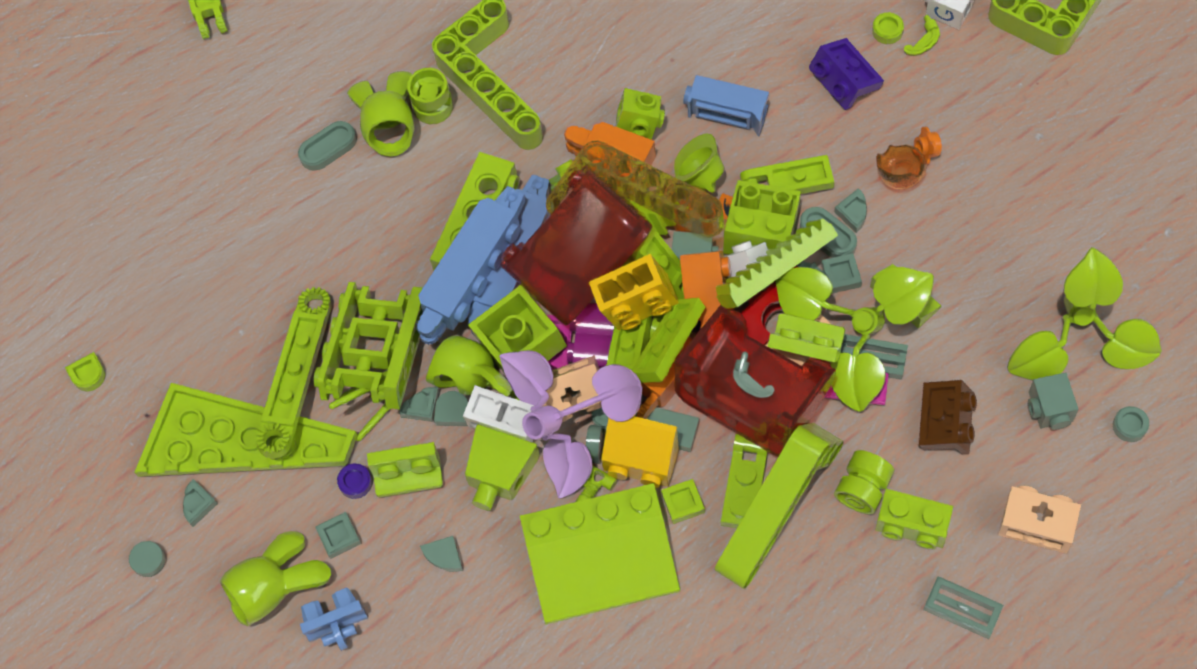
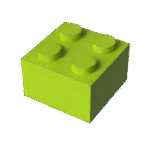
(516, 326)

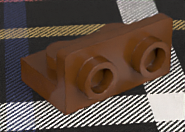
(947, 416)

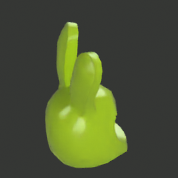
(384, 111)
(465, 365)
(260, 585)

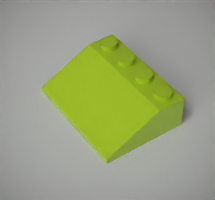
(599, 553)

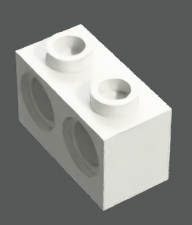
(496, 412)

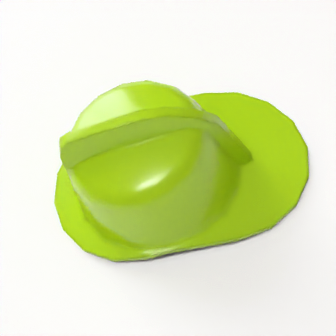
(699, 163)

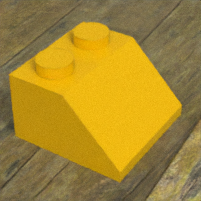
(640, 450)

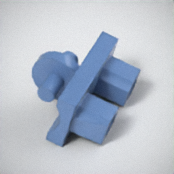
(335, 624)

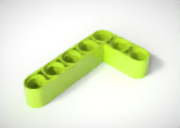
(1047, 21)
(481, 78)
(804, 453)

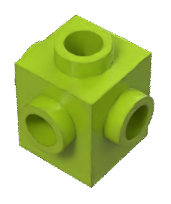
(639, 113)

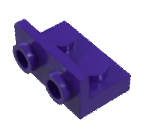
(844, 72)

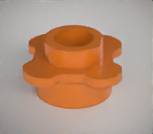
(928, 144)

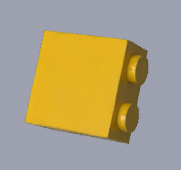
(634, 293)

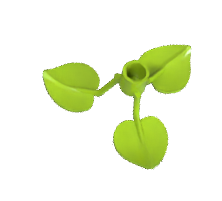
(1089, 283)
(902, 298)

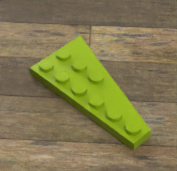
(218, 434)

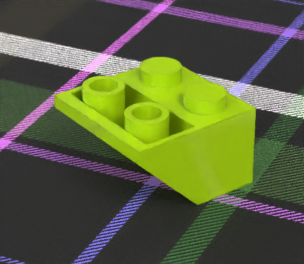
(760, 215)

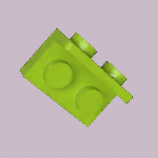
(807, 337)
(405, 469)
(914, 519)

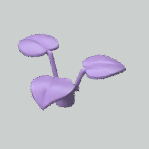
(567, 461)

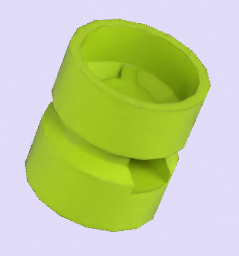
(430, 95)
(866, 478)

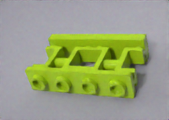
(395, 356)

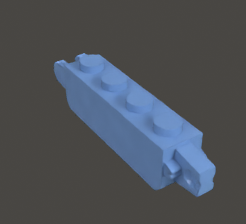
(530, 218)
(468, 263)

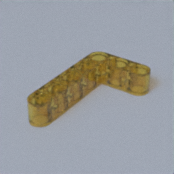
(634, 188)

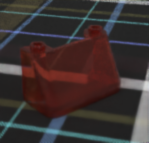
(578, 242)
(708, 385)

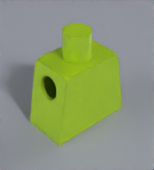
(498, 465)

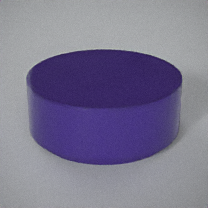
(354, 481)

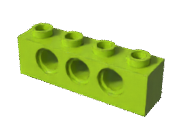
(486, 174)

